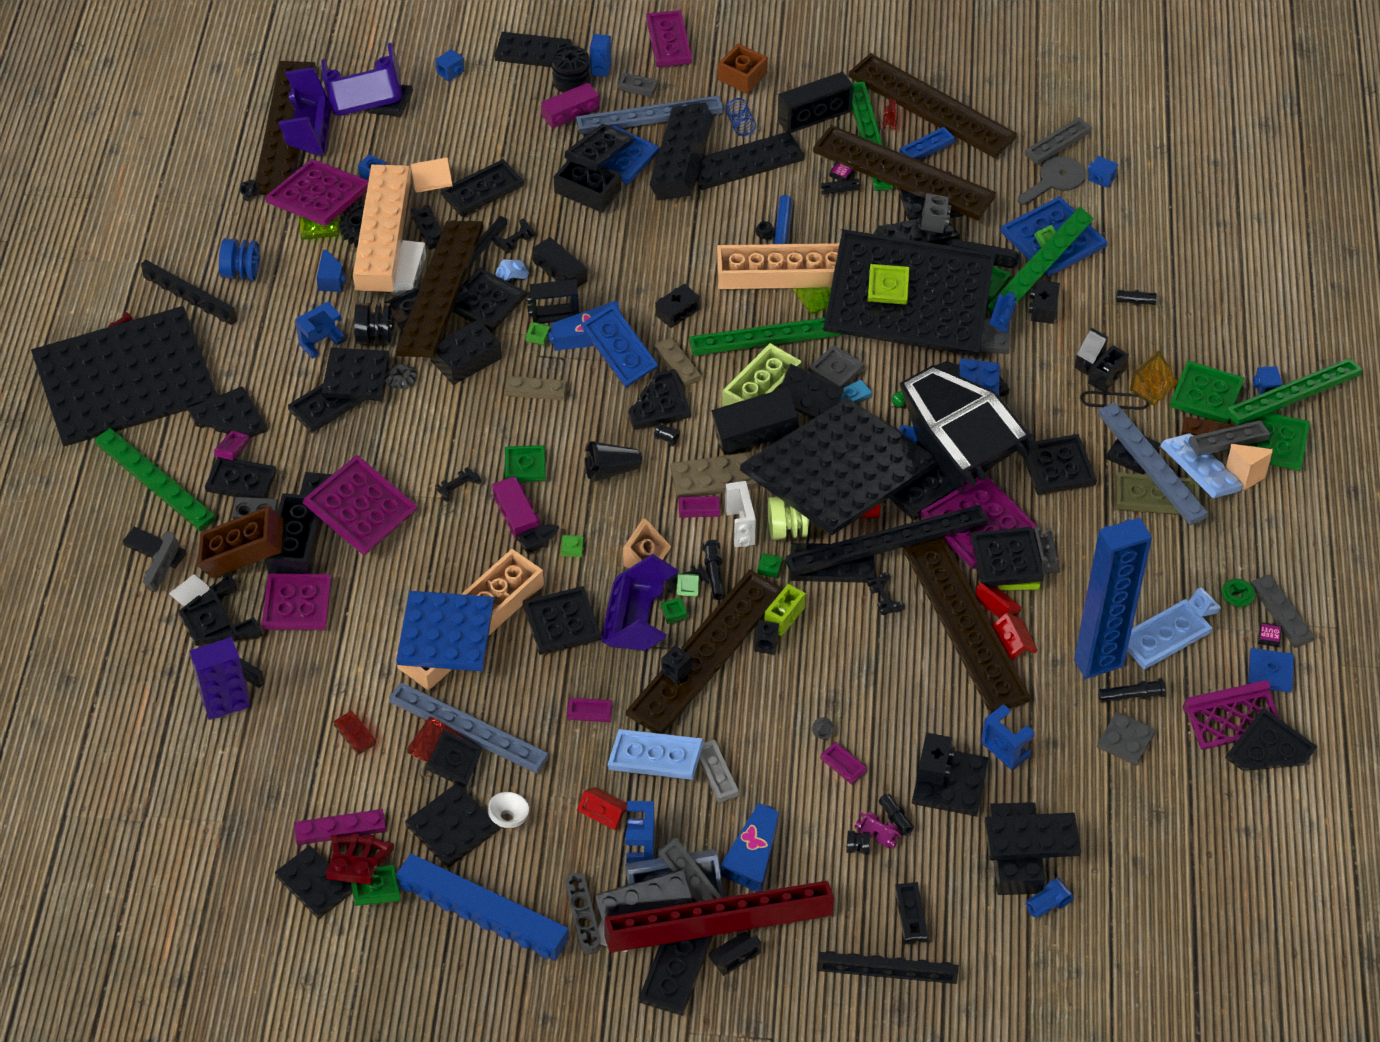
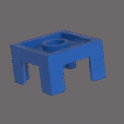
(318, 325)
(1003, 742)
(641, 831)

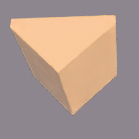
(432, 174)
(1248, 463)
(644, 543)

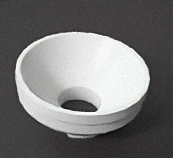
(510, 804)

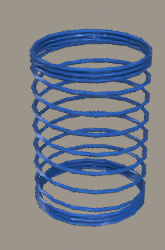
(743, 119)

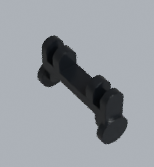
(524, 233)
(463, 477)
(703, 576)
(885, 606)

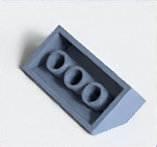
(706, 860)

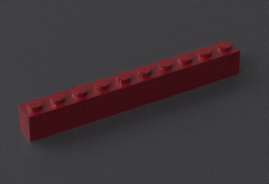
(718, 916)

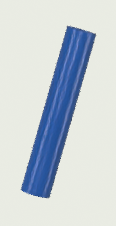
(783, 220)

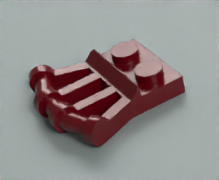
(356, 868)

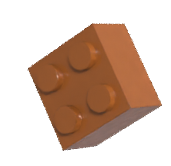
(742, 68)

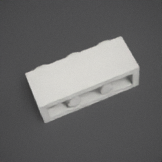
(410, 266)

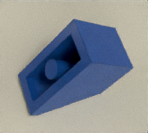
(330, 273)

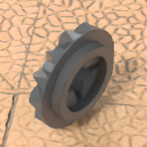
(397, 381)

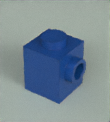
(449, 65)
(1102, 171)
(1266, 379)

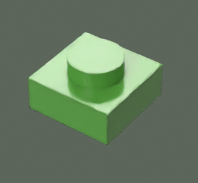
(1044, 235)
(538, 333)
(572, 546)
(687, 584)

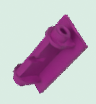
(886, 833)

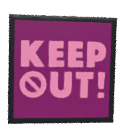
(841, 172)
(1269, 634)

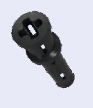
(713, 562)
(1142, 690)

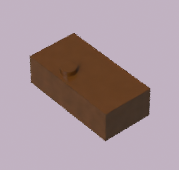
(240, 542)

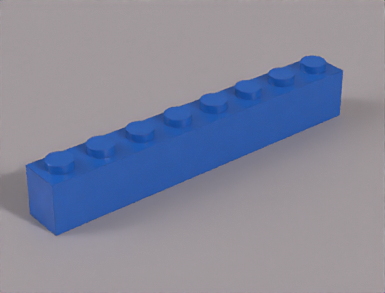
(483, 907)

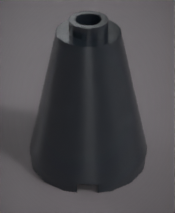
(609, 460)

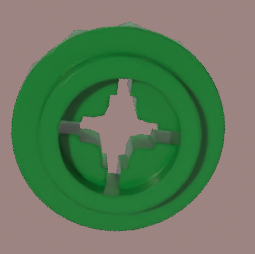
(1238, 586)

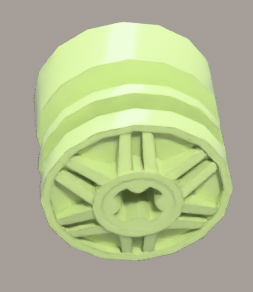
(784, 518)

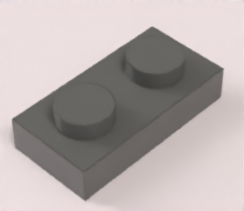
(637, 84)

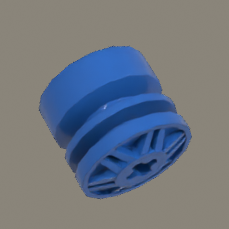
(236, 258)

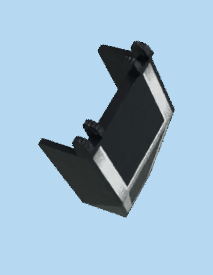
(962, 424)

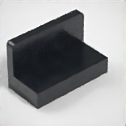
(735, 952)

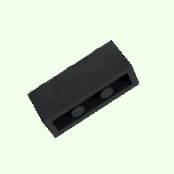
(559, 262)

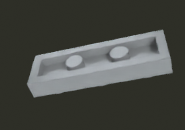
(717, 772)

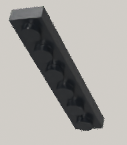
(188, 292)
(887, 967)

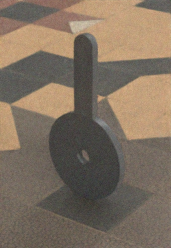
(1052, 178)

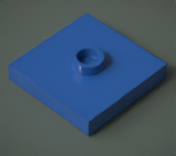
(1271, 666)

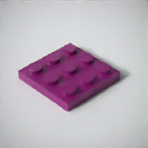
(296, 602)

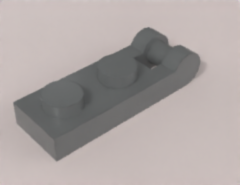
(161, 562)

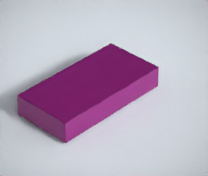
(232, 445)
(699, 506)
(589, 710)
(843, 763)

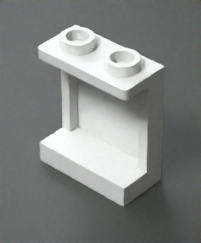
(739, 502)

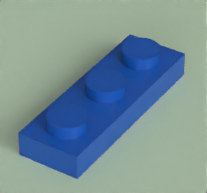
(928, 144)

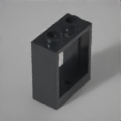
(549, 290)

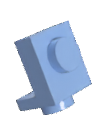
(511, 269)
(1204, 603)

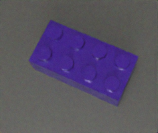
(220, 678)

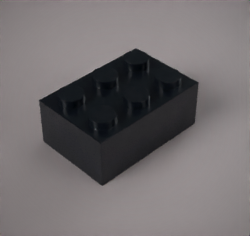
(587, 186)
(467, 352)

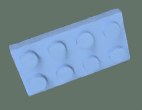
(1204, 469)
(1166, 634)
(655, 754)

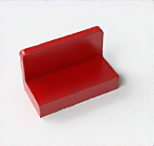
(996, 601)
(1014, 635)
(602, 807)

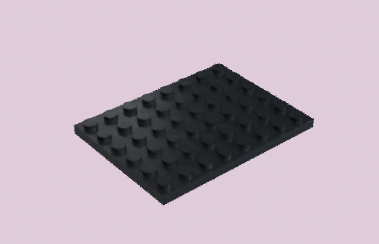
(943, 300)
(123, 375)
(839, 465)

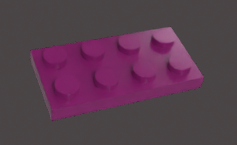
(668, 38)

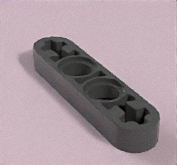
(583, 913)

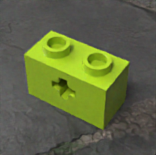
(786, 607)

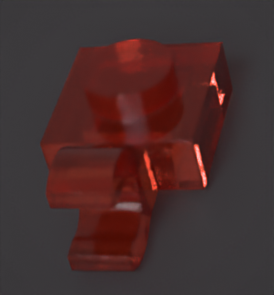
(889, 113)

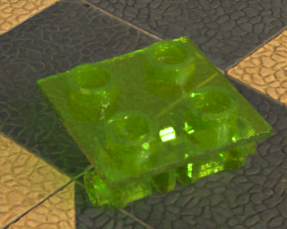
(813, 298)

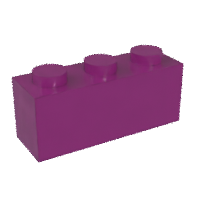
(569, 105)
(515, 506)

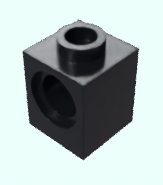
(767, 637)
(676, 664)

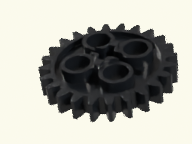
(351, 223)

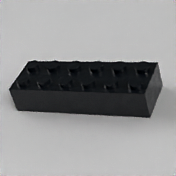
(681, 151)

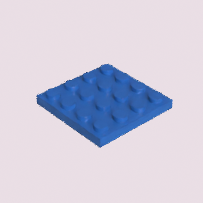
(1055, 213)
(445, 631)

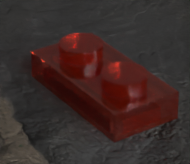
(354, 732)

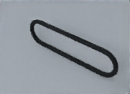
(1111, 393)

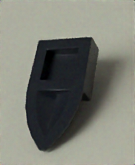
(536, 537)

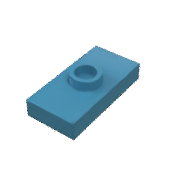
(856, 392)

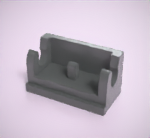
(1047, 551)

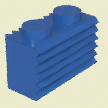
(600, 55)

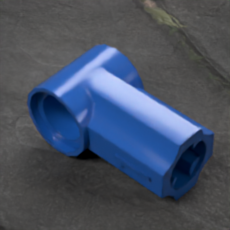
(1054, 895)

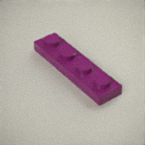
(322, 828)

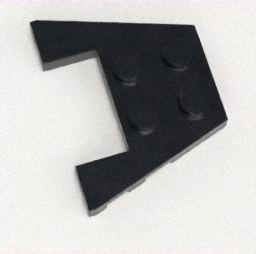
(208, 620)

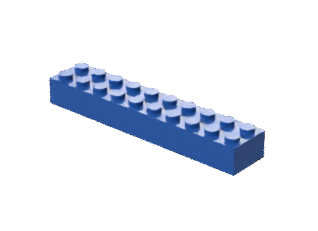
(1112, 597)

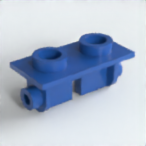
(1003, 311)

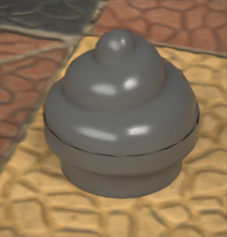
(822, 728)

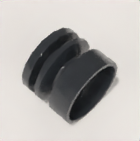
(570, 68)
(373, 323)

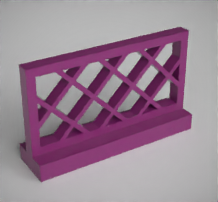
(1223, 700)

